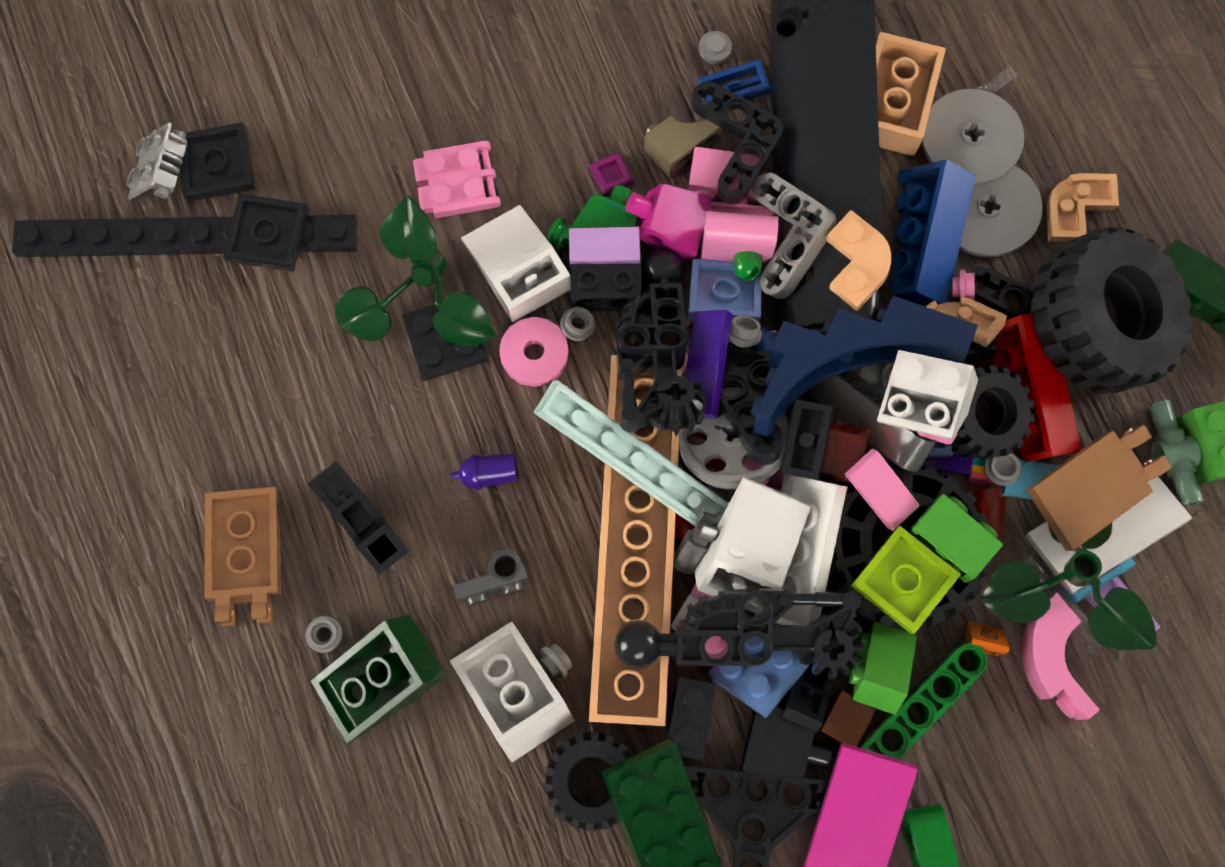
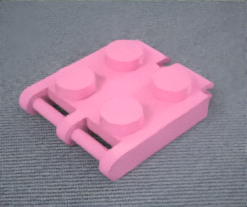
(455, 180)

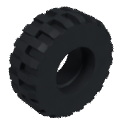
(1146, 300)
(855, 551)

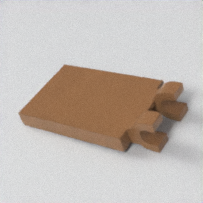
(1096, 486)
(242, 552)

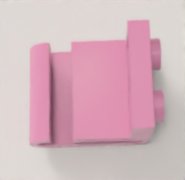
(738, 229)

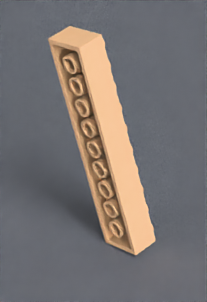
(632, 579)

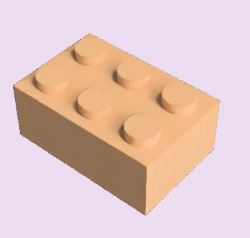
(905, 90)

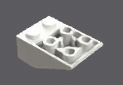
(518, 263)
(753, 542)

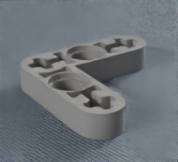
(803, 231)

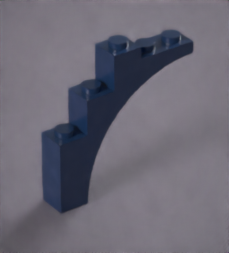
(851, 341)

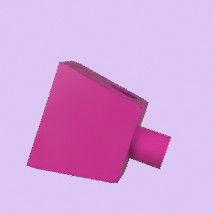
(670, 218)

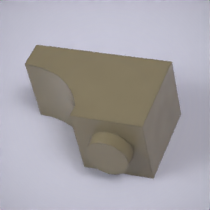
(673, 142)

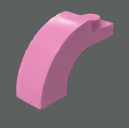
(1045, 660)

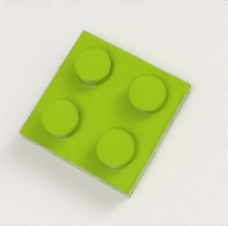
(905, 580)

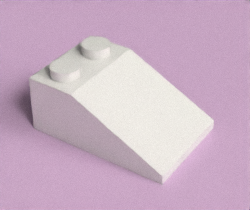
(512, 691)

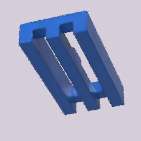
(738, 71)

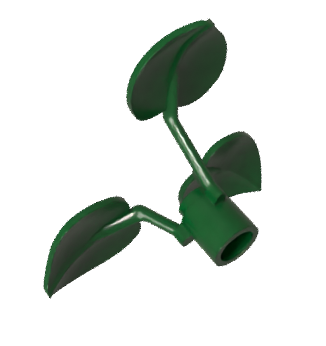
(410, 234)
(1117, 623)

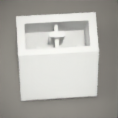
(928, 395)

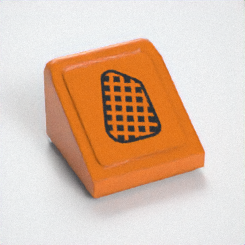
(987, 637)

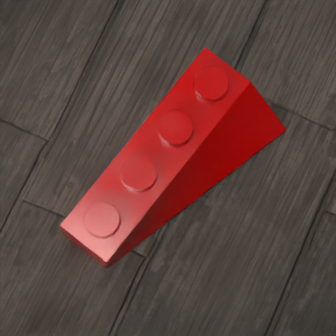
(1054, 424)

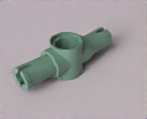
(1180, 451)

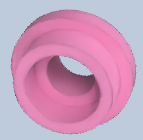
(964, 285)

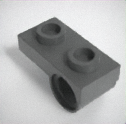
(477, 590)

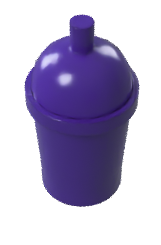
(487, 470)

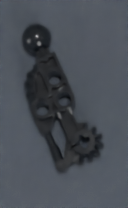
(653, 340)
(723, 615)

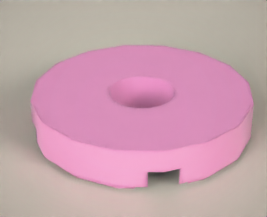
(529, 332)

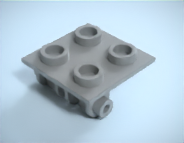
(156, 162)

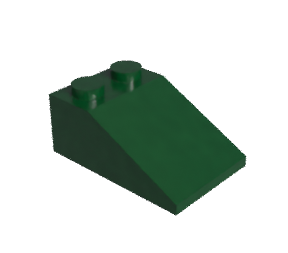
(378, 677)

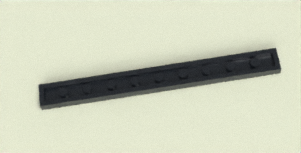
(162, 236)

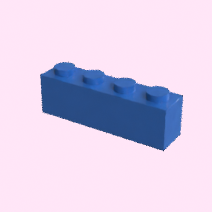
(930, 230)

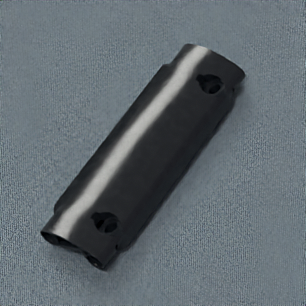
(829, 136)

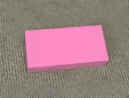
(882, 489)

